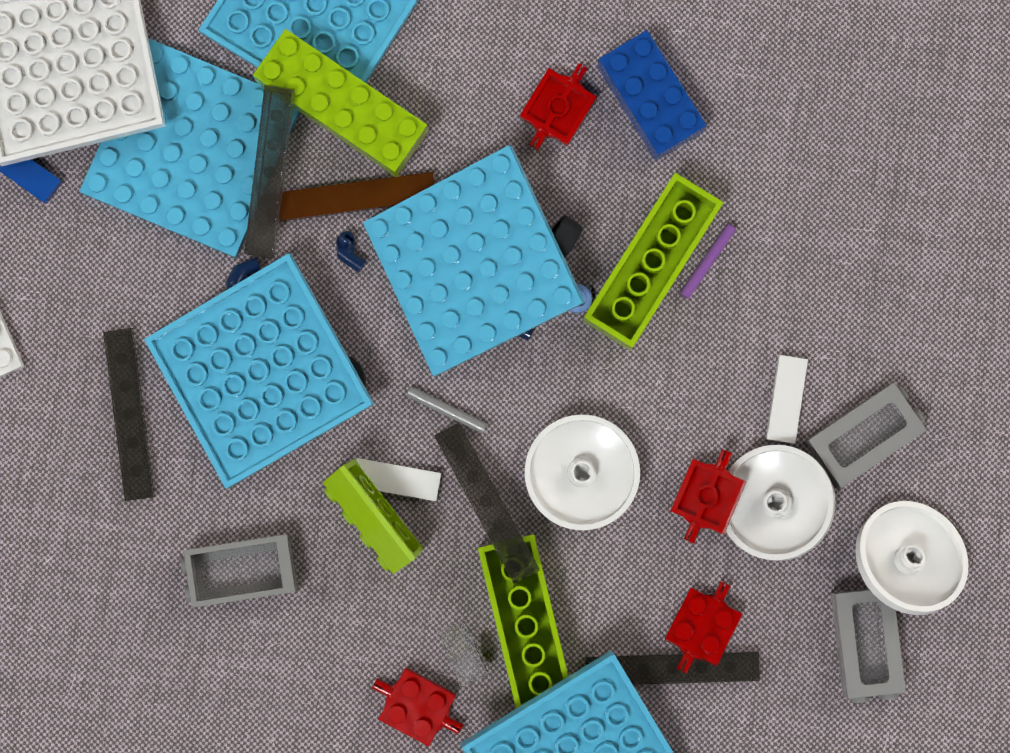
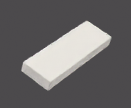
(786, 399)
(402, 479)

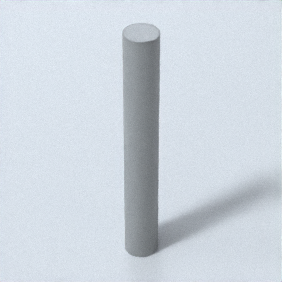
(447, 410)

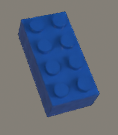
(651, 95)

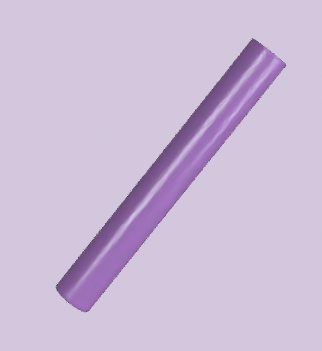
(707, 261)

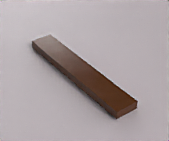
(351, 196)

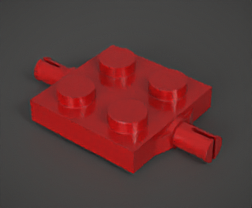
(558, 107)
(708, 496)
(703, 627)
(417, 706)

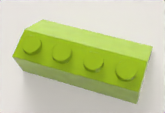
(372, 516)

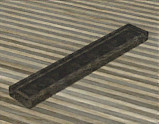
(269, 171)
(128, 414)
(486, 503)
(662, 668)

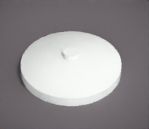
(582, 472)
(783, 504)
(911, 558)

